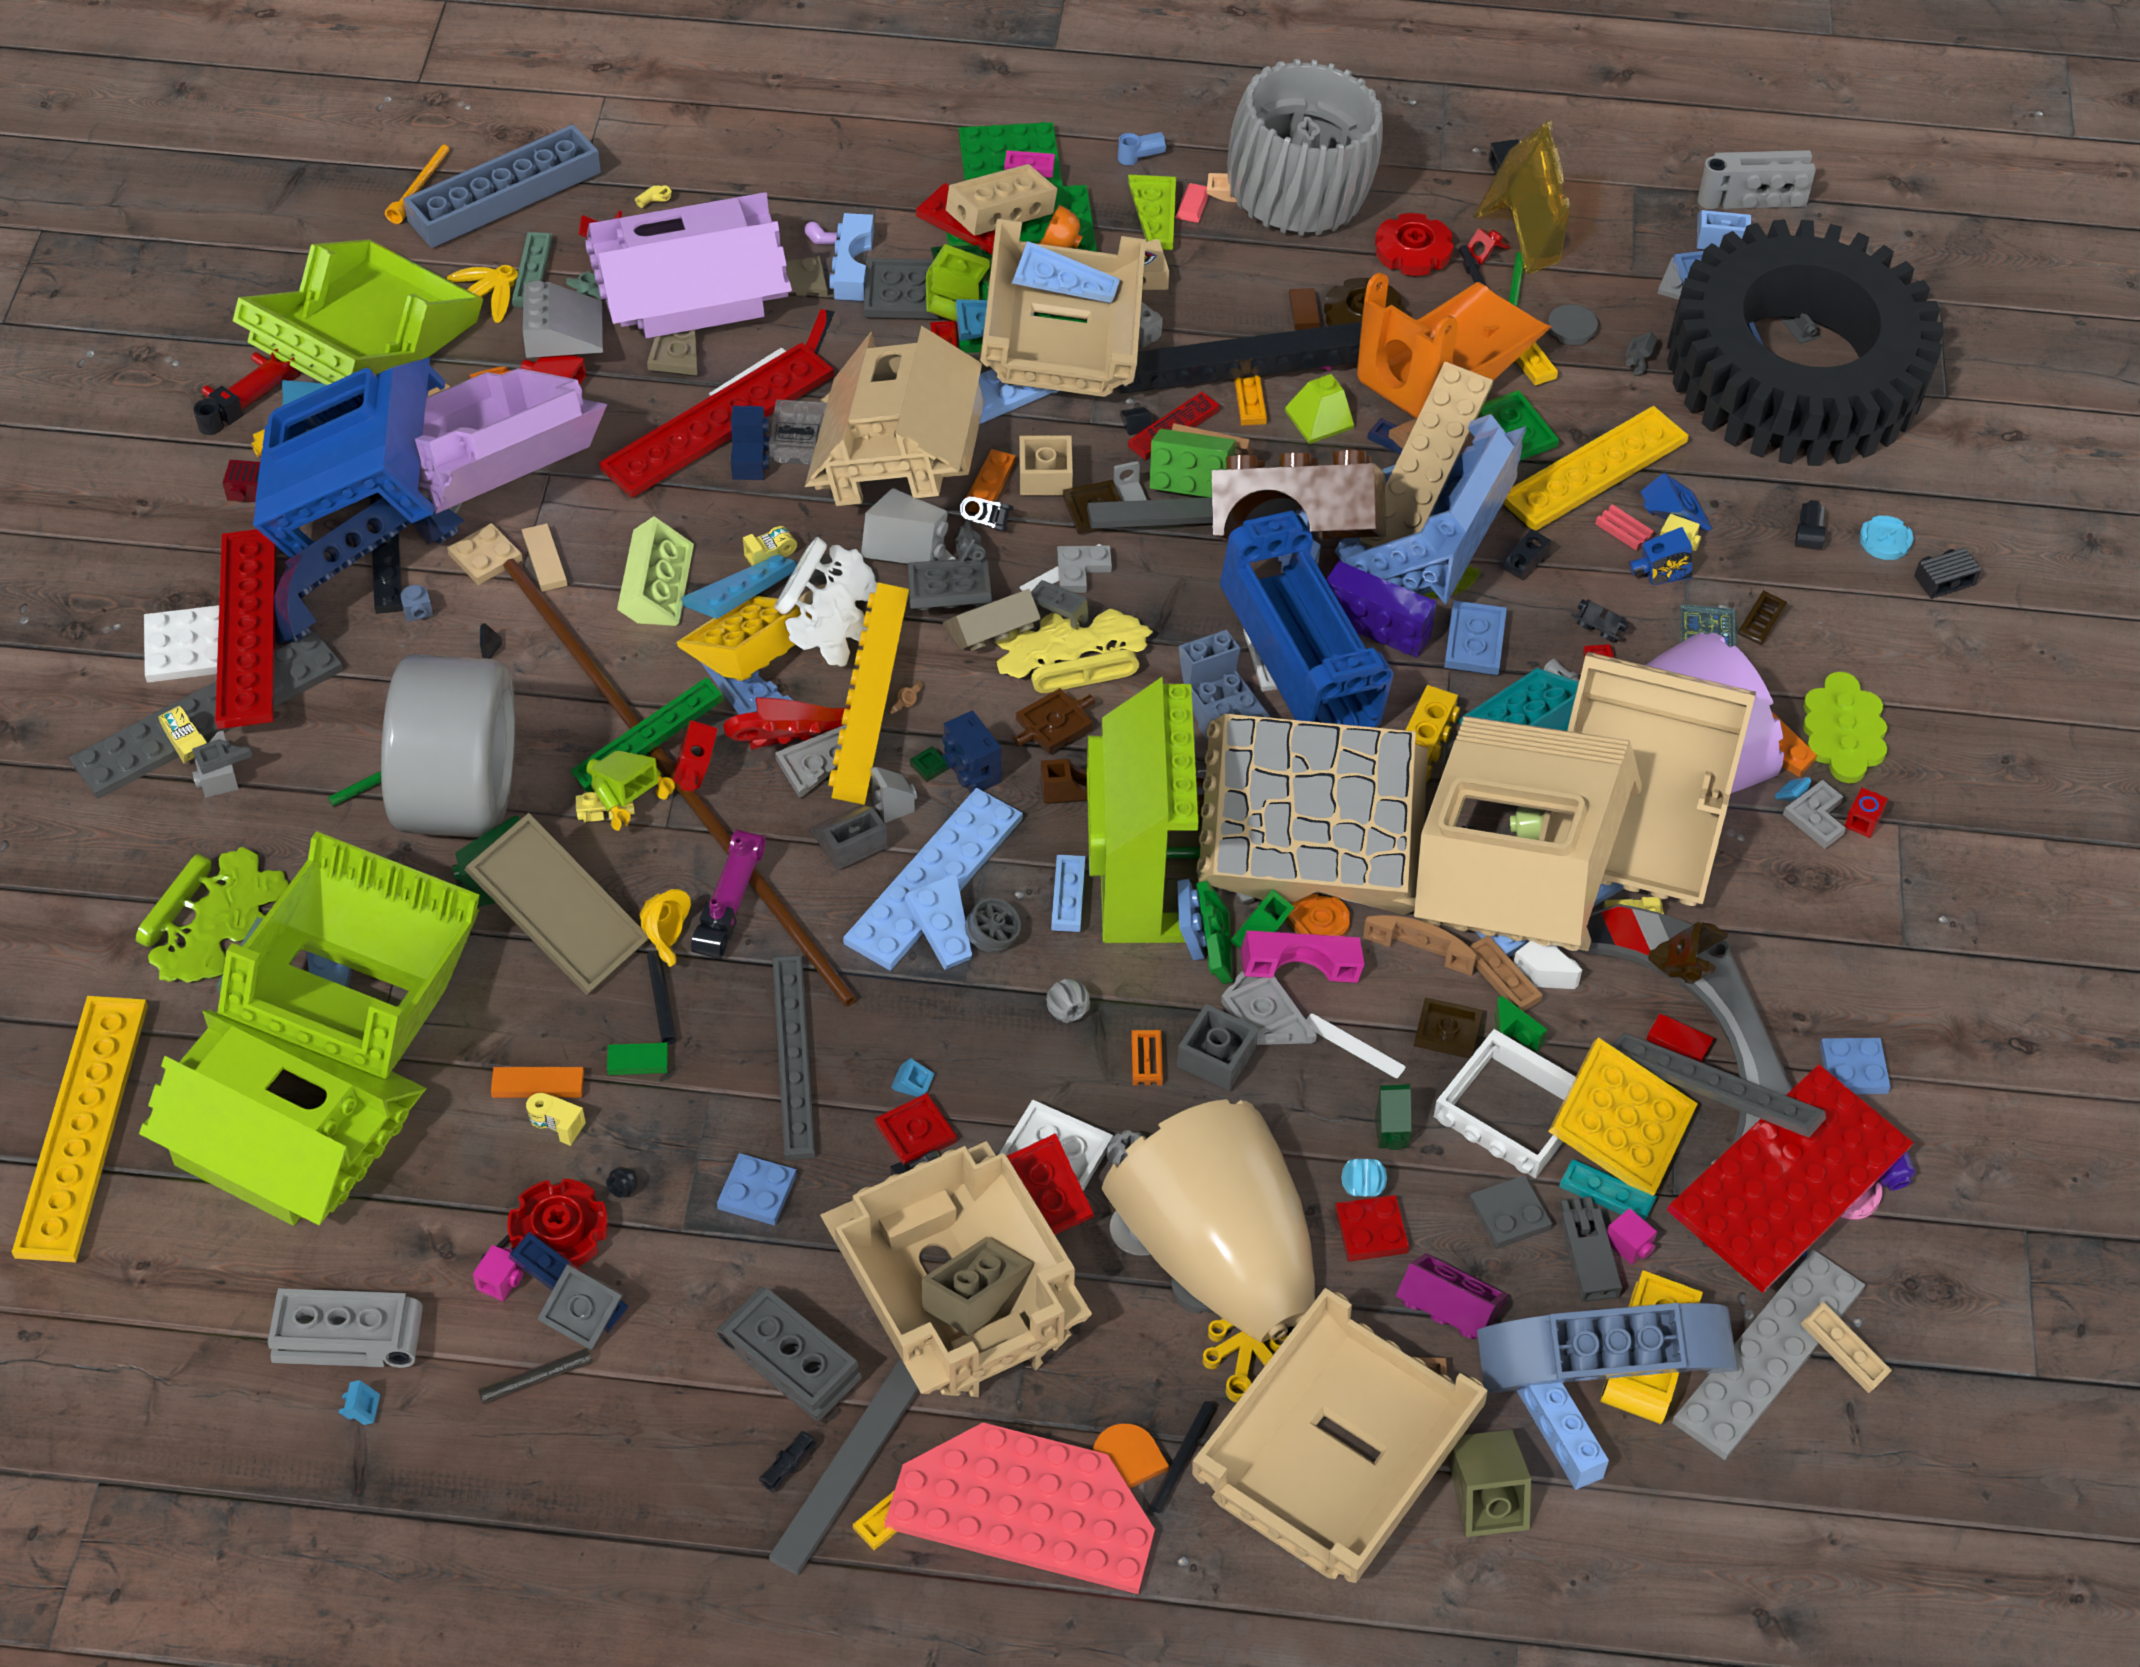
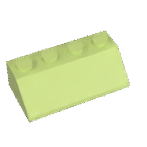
(655, 574)

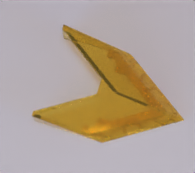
(1532, 189)

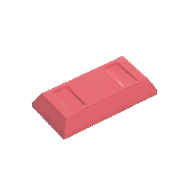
(1192, 203)

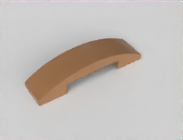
(1421, 934)

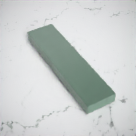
(532, 264)

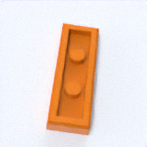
(527, 1081)

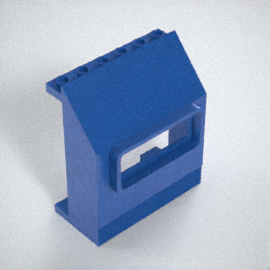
(343, 448)

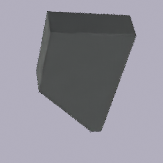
(219, 754)

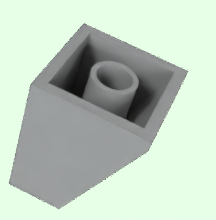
(904, 529)

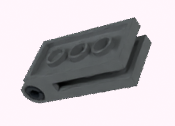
(789, 1353)

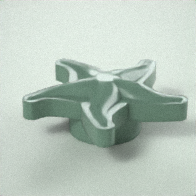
(585, 284)

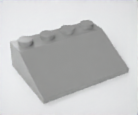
(560, 321)

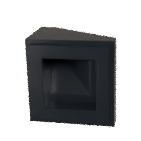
(489, 641)

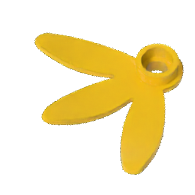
(500, 279)

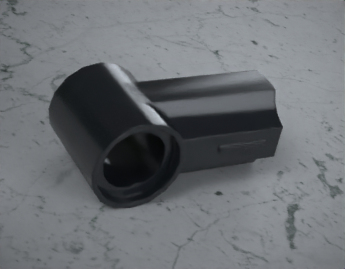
(1811, 529)

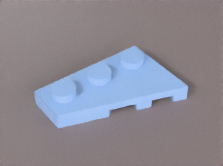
(942, 920)

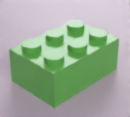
(1186, 460)

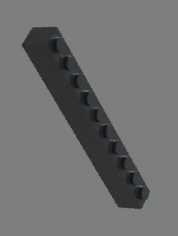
(1246, 357)

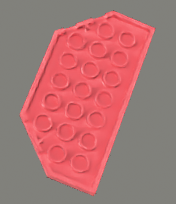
(1026, 1505)

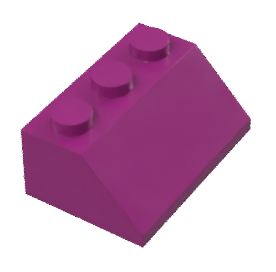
(1450, 1295)

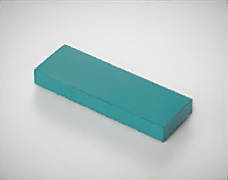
(1606, 1190)

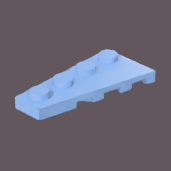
(1060, 274)

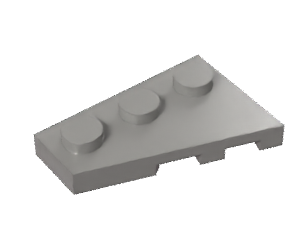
(809, 761)

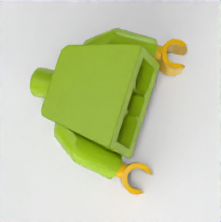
(624, 778)

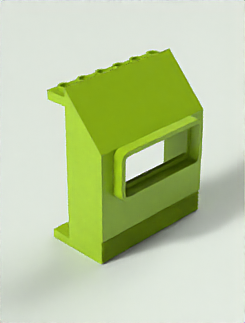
(1136, 792)
(365, 918)

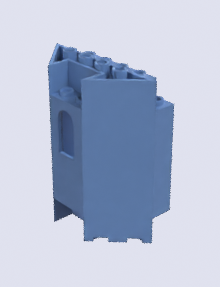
(1458, 523)

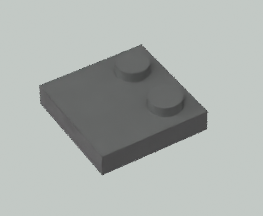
(1510, 1212)
(580, 1306)

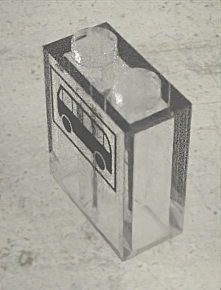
(795, 431)

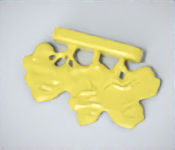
(1061, 642)

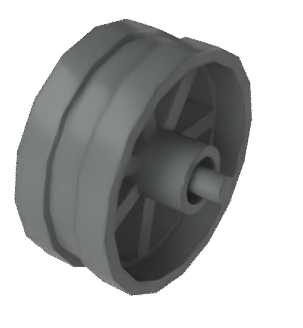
(997, 913)

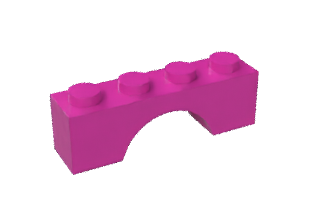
(1335, 956)

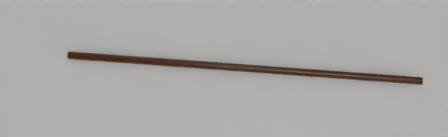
(692, 798)

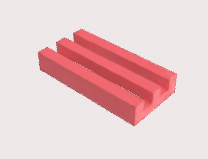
(1627, 525)

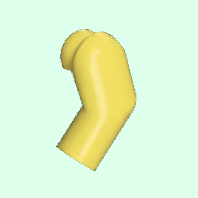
(654, 194)

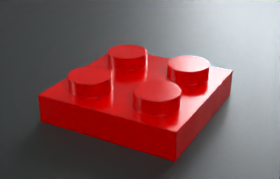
(1371, 1228)

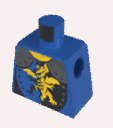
(1665, 558)

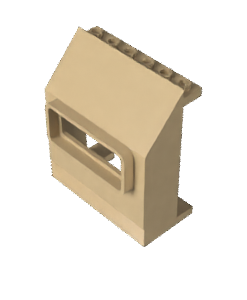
(1514, 882)

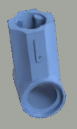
(1133, 147)

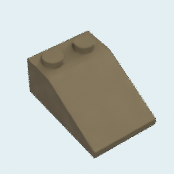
(973, 1285)

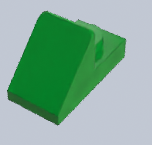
(1514, 1022)

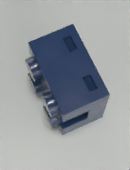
(972, 752)

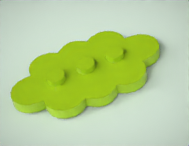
(1845, 727)

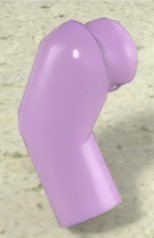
(818, 235)

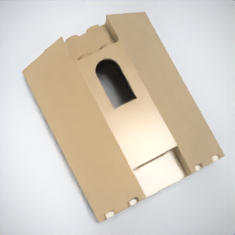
(897, 417)
(954, 1207)

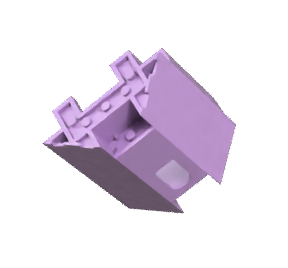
(689, 265)
(500, 431)

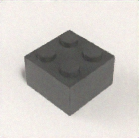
(1217, 1047)

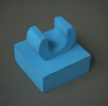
(360, 1403)

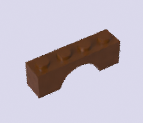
(1062, 781)

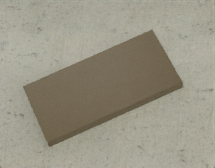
(557, 903)

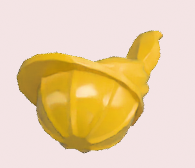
(663, 921)

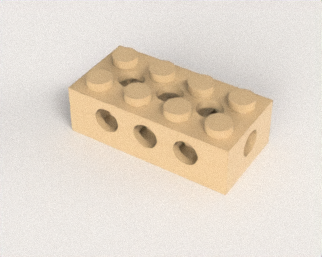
(1006, 195)

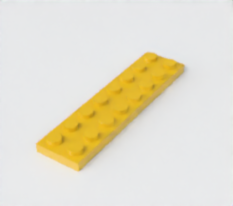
(1594, 468)

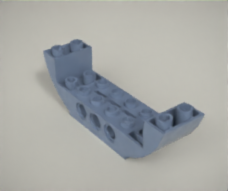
(1215, 684)
(1606, 1345)

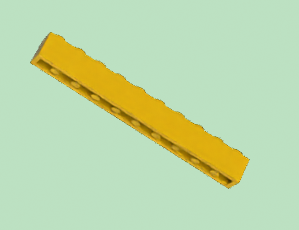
(870, 694)

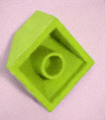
(1320, 409)

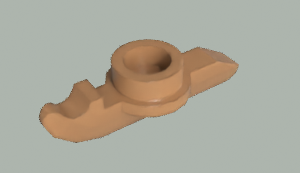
(906, 697)

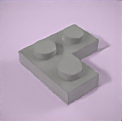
(1079, 560)
(1811, 814)

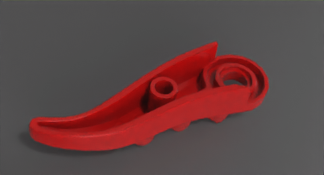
(782, 721)

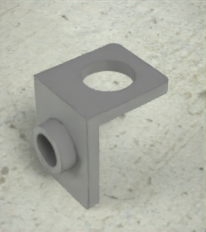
(1129, 487)

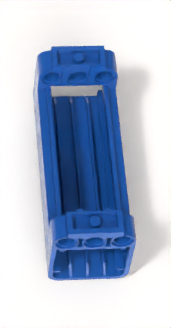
(1302, 627)

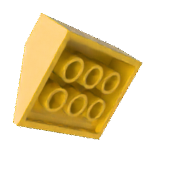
(742, 638)

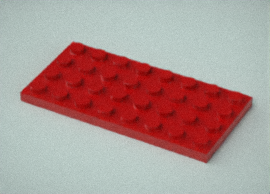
(1785, 1190)

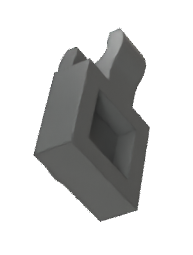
(1638, 350)

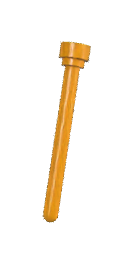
(396, 210)

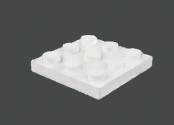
(181, 643)
(1081, 1142)

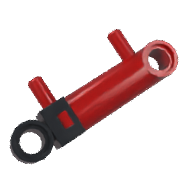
(228, 403)

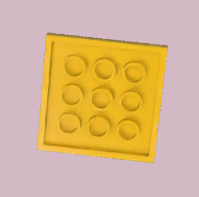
(1623, 1117)

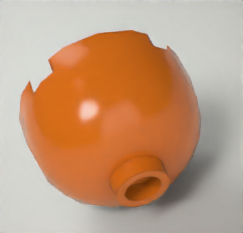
(1063, 229)

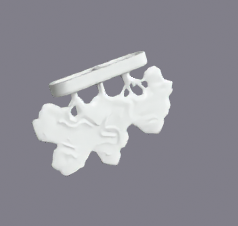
(832, 607)

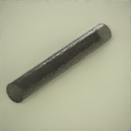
(535, 1376)

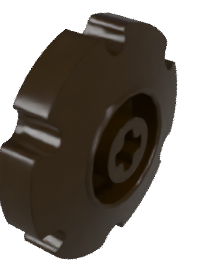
(1346, 302)

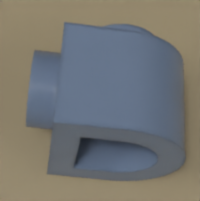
(416, 603)

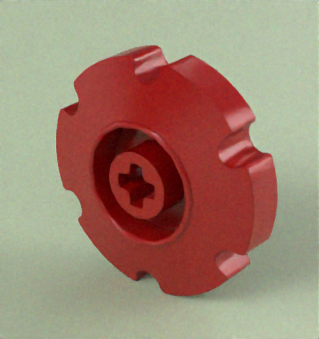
(1414, 244)
(562, 1218)

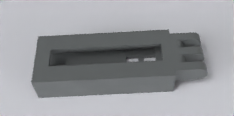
(1591, 1255)

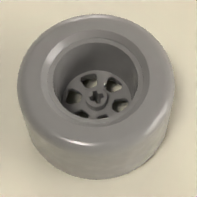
(448, 745)

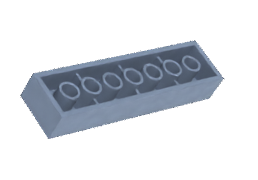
(502, 185)

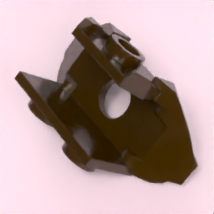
(1687, 963)

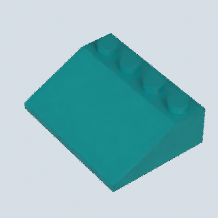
(1533, 700)

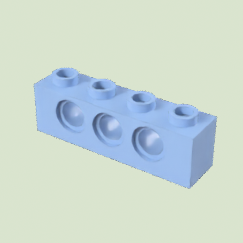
(1565, 1432)

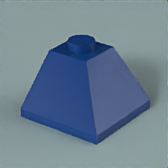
(1669, 497)

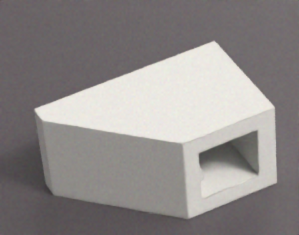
(1547, 966)

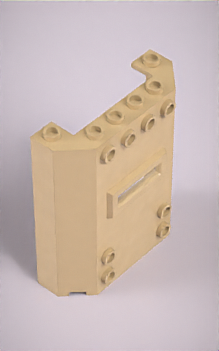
(1057, 352)
(1308, 1486)

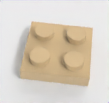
(484, 553)

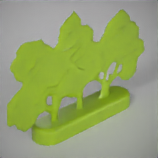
(220, 915)

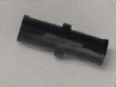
(787, 1461)

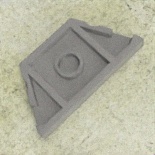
(1269, 1008)

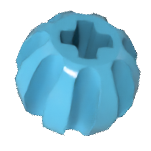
(1364, 1177)

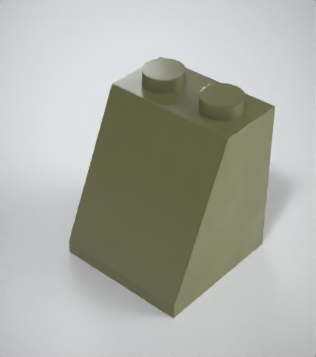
(1491, 1483)

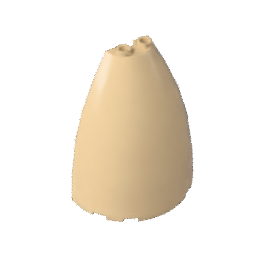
(1220, 1215)

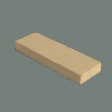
(544, 557)
(1845, 1347)

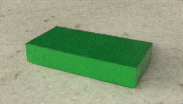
(637, 1058)

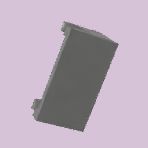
(1061, 602)

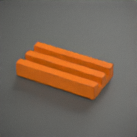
(1147, 1078)

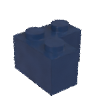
(749, 442)

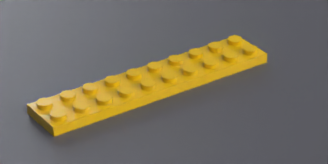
(80, 1130)

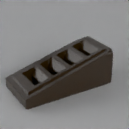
(1770, 602)

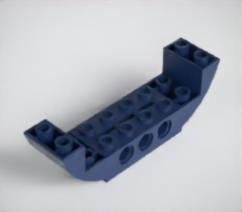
(338, 551)

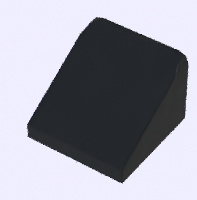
(1136, 419)

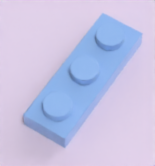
(1068, 893)

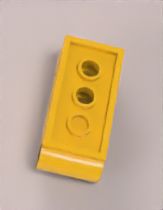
(1649, 1394)

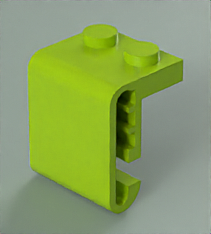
(952, 277)

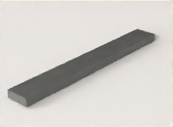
(1170, 512)
(793, 1058)
(1722, 1086)
(845, 1471)

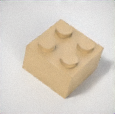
(1045, 464)

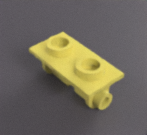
(591, 808)

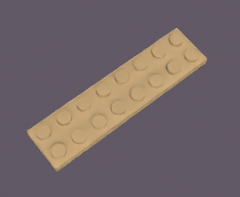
(1431, 451)

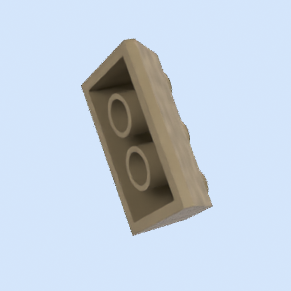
(993, 620)

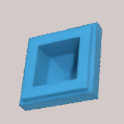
(1793, 789)

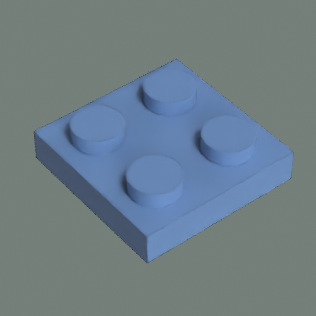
(1191, 919)
(1856, 1063)
(756, 1189)

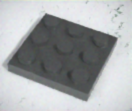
(896, 288)
(949, 583)

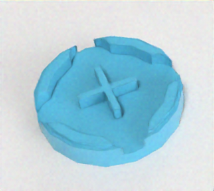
(1886, 538)

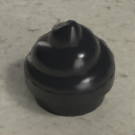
(622, 1182)

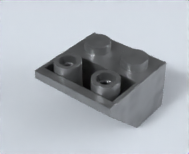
(851, 836)

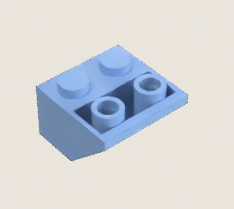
(1713, 225)

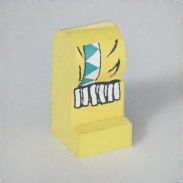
(776, 542)
(181, 733)
(557, 1115)

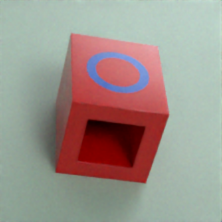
(1865, 812)

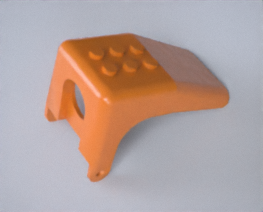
(1471, 330)

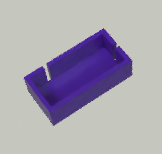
(1383, 609)

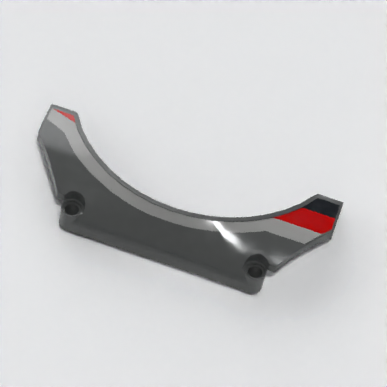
(1634, 932)

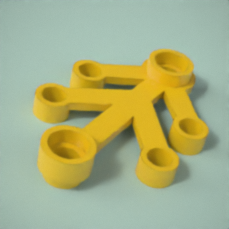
(1247, 1345)

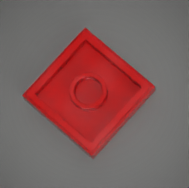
(915, 1129)

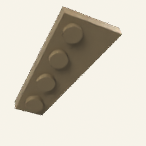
(806, 276)
(674, 353)

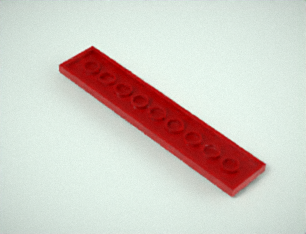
(709, 422)
(246, 630)

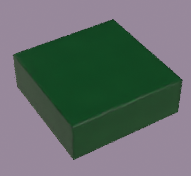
(929, 764)

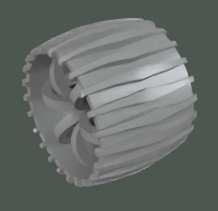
(1304, 146)

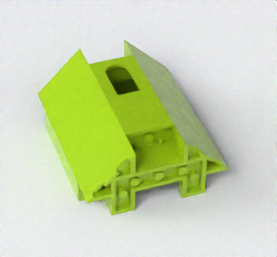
(260, 1146)

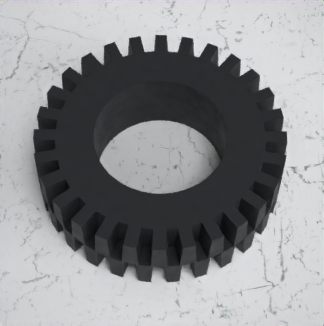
(1793, 402)

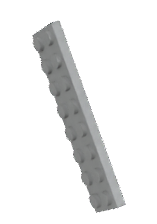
(1766, 1356)

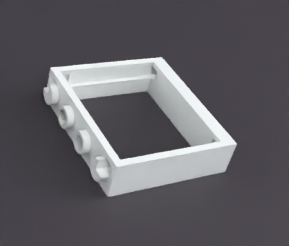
(1526, 1064)

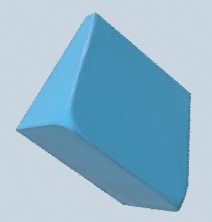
(912, 1079)

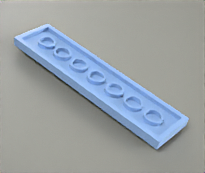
(957, 848)

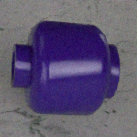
(1899, 1174)

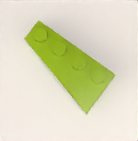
(1155, 206)

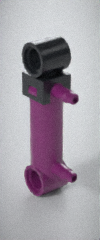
(718, 916)

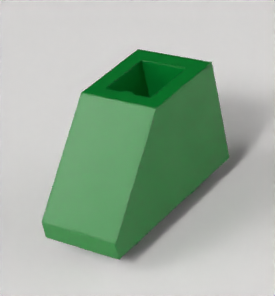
(1266, 917)

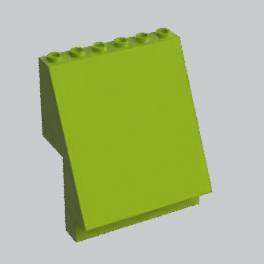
(358, 312)

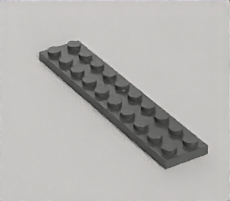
(147, 747)

